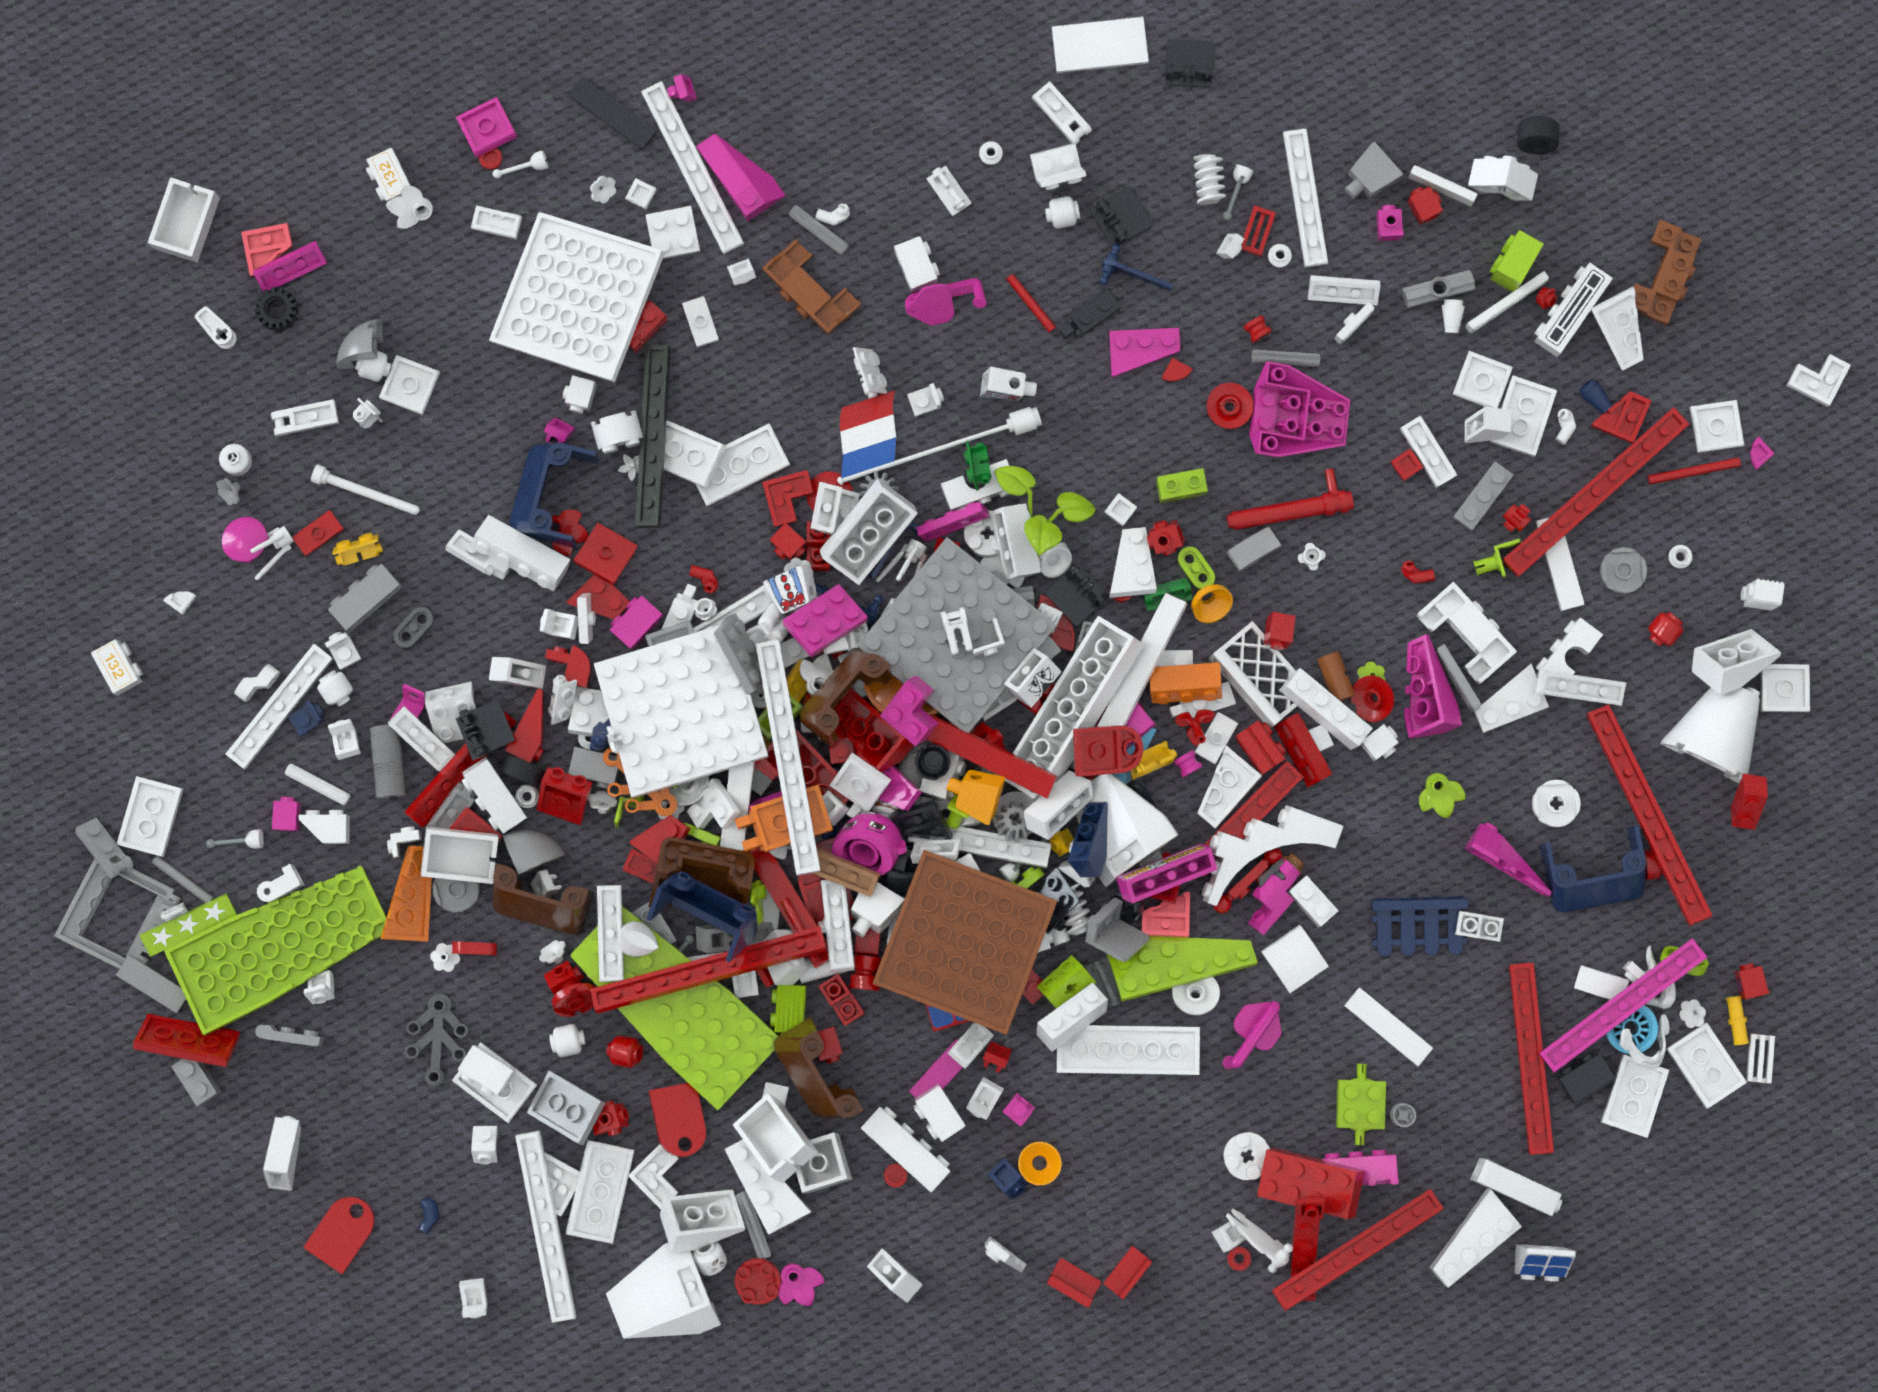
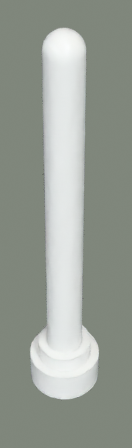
(322, 476)

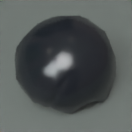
(932, 762)
(1132, 912)

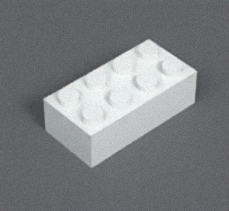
(868, 531)

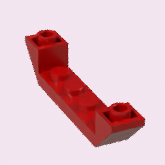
(1305, 1234)

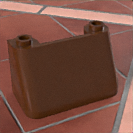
(819, 711)
(715, 866)
(563, 915)
(796, 1050)

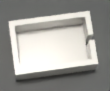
(183, 220)
(459, 855)
(775, 1138)

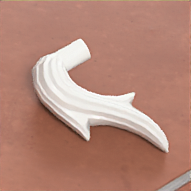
(1668, 995)

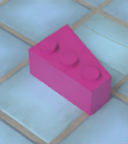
(1378, 1167)

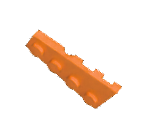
(410, 903)

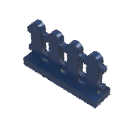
(1407, 923)

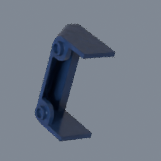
(526, 515)
(1575, 895)
(709, 906)

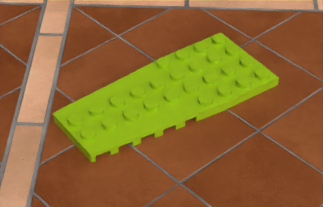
(275, 948)
(698, 1030)

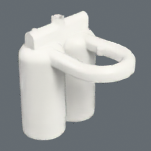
(771, 624)

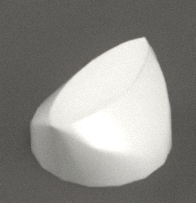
(1055, 560)
(636, 939)

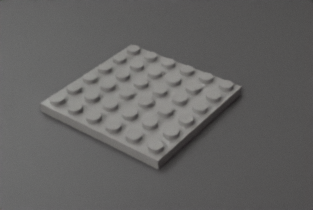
(915, 641)

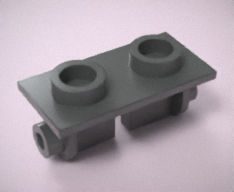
(1105, 982)

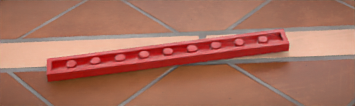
(1595, 492)
(1649, 815)
(708, 970)

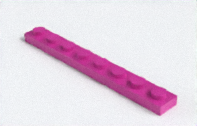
(1623, 1005)

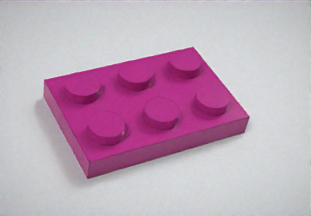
(825, 620)

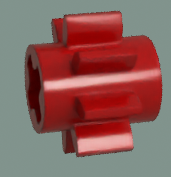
(1516, 517)

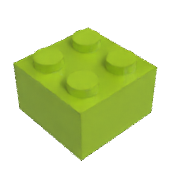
(1518, 257)

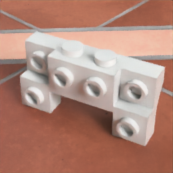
(1472, 627)

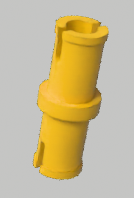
(1737, 1020)

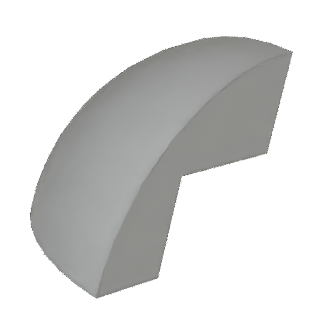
(360, 344)
(531, 849)

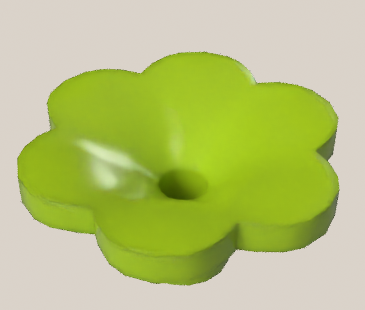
(1371, 668)

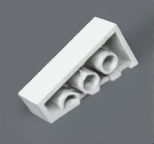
(774, 1201)
(1478, 1235)

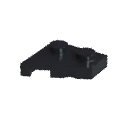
(922, 821)

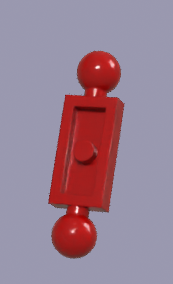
(1241, 888)

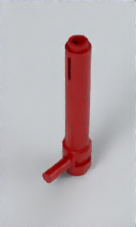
(1326, 504)

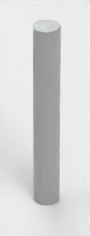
(181, 879)

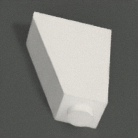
(282, 1153)

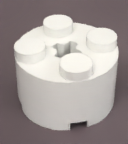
(617, 431)

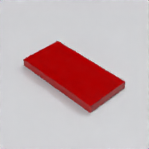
(185, 1040)

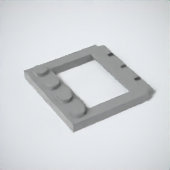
(87, 900)

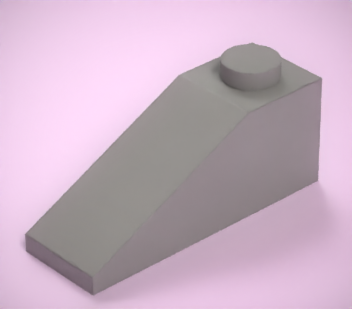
(711, 939)

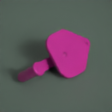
(934, 302)
(1259, 1027)

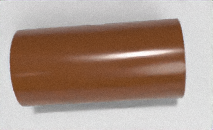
(1334, 676)

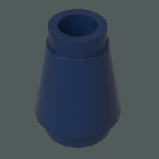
(1595, 395)

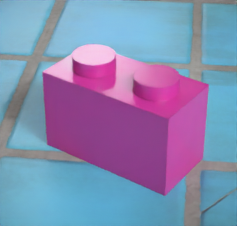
(636, 622)

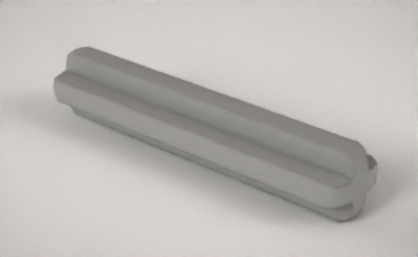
(818, 230)
(1286, 358)
(753, 1225)

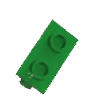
(978, 472)
(1179, 588)

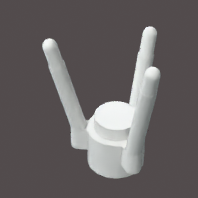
(280, 538)
(913, 552)

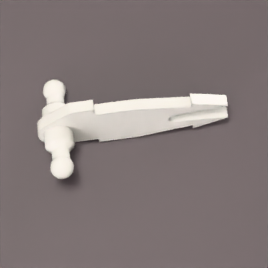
(1262, 1241)

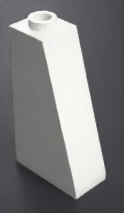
(1516, 1187)

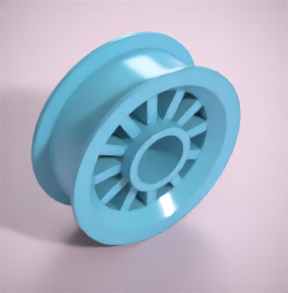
(1651, 1031)

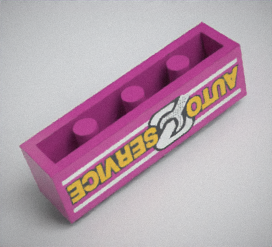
(1166, 873)

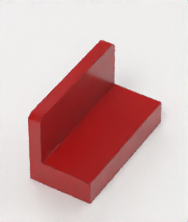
(1127, 1272)
(1074, 1282)

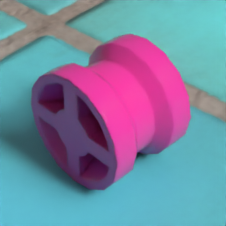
(1187, 763)

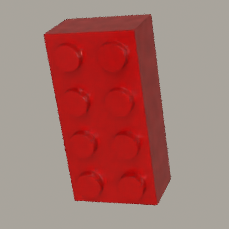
(1297, 1175)

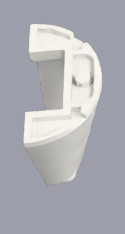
(1719, 731)

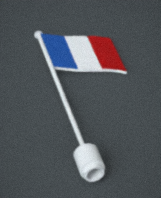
(870, 435)

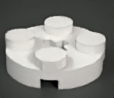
(977, 543)
(1564, 793)
(1234, 1160)

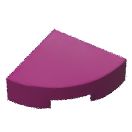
(1760, 453)

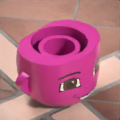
(870, 842)

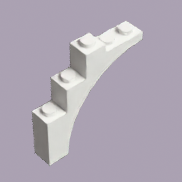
(1234, 853)

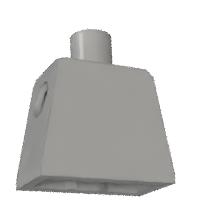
(1372, 173)

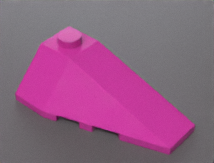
(743, 180)
(1432, 701)
(1499, 853)

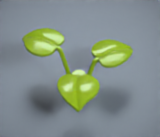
(1038, 530)

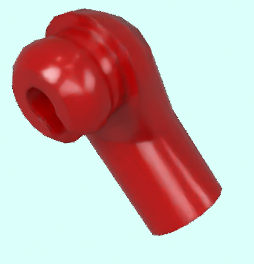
(1415, 575)
(707, 577)

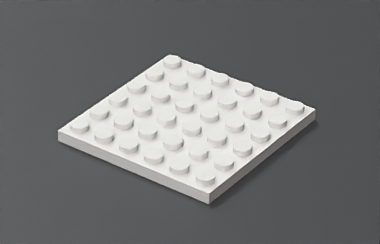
(577, 296)
(678, 712)

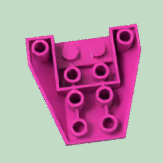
(1295, 413)

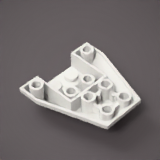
(1132, 826)
(663, 1298)

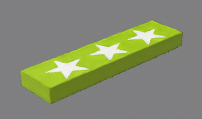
(187, 925)

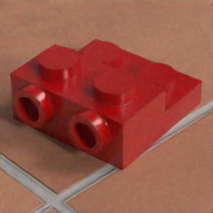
(564, 795)

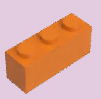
(1186, 683)

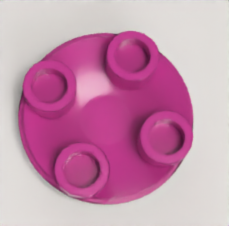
(241, 537)

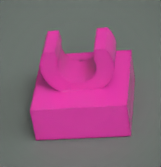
(682, 89)
(559, 430)

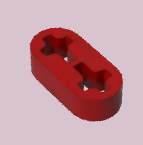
(474, 948)

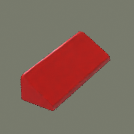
(1303, 750)

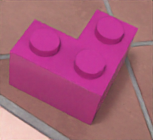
(906, 713)

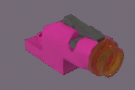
(1273, 893)

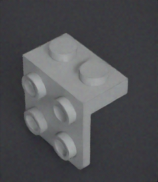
(1113, 935)

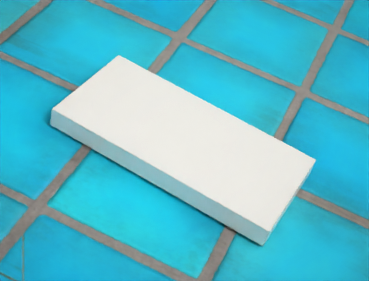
(1100, 45)
(744, 464)
(599, 1191)

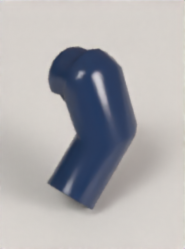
(431, 1214)

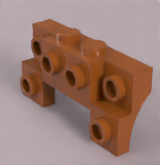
(1672, 273)
(805, 293)

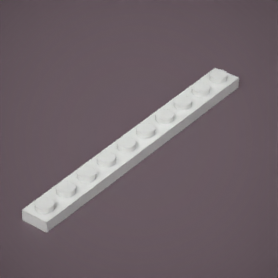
(788, 757)

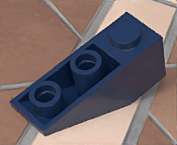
(1090, 842)

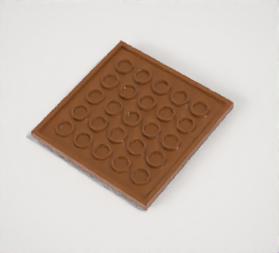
(965, 942)

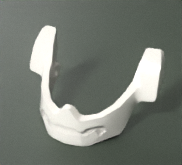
(1648, 1062)

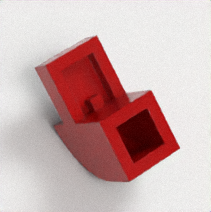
(577, 663)

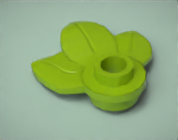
(1443, 798)
(756, 895)

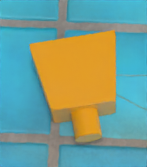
(978, 794)

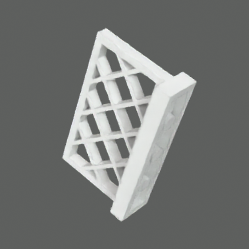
(1243, 684)

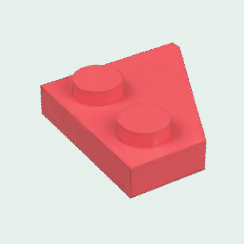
(266, 245)
(1168, 918)

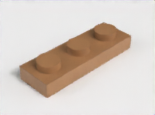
(847, 873)

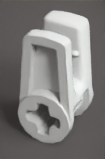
(215, 327)
(961, 624)

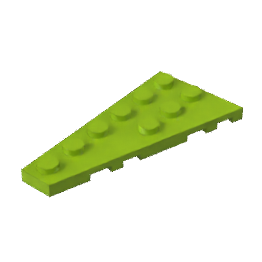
(1177, 962)

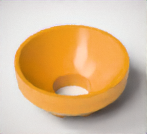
(1215, 607)
(1044, 1176)

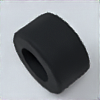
(1538, 135)

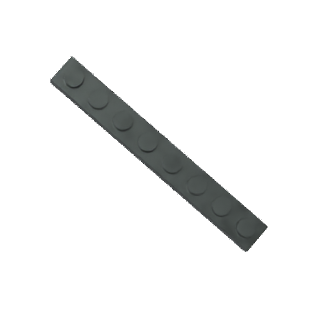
(654, 435)

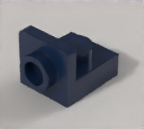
(307, 717)
(1008, 1178)

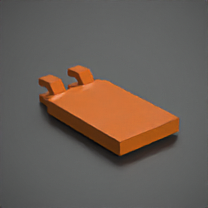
(771, 822)

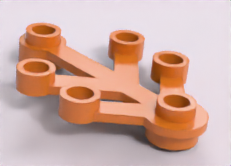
(657, 798)

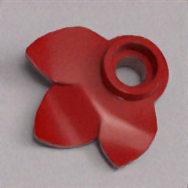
(569, 525)

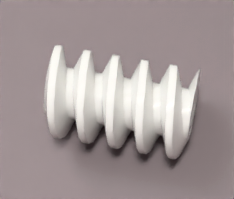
(1208, 179)
(1077, 916)

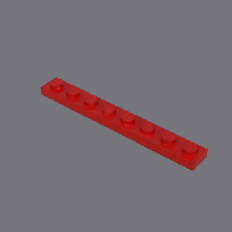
(1530, 1061)
(1357, 1250)

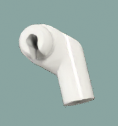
(834, 217)
(1567, 425)

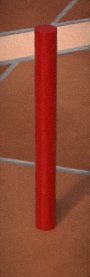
(1692, 471)

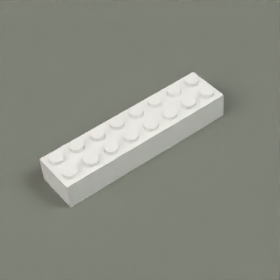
(1078, 698)

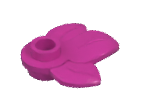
(801, 1287)

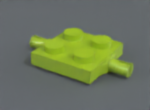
(1361, 1104)

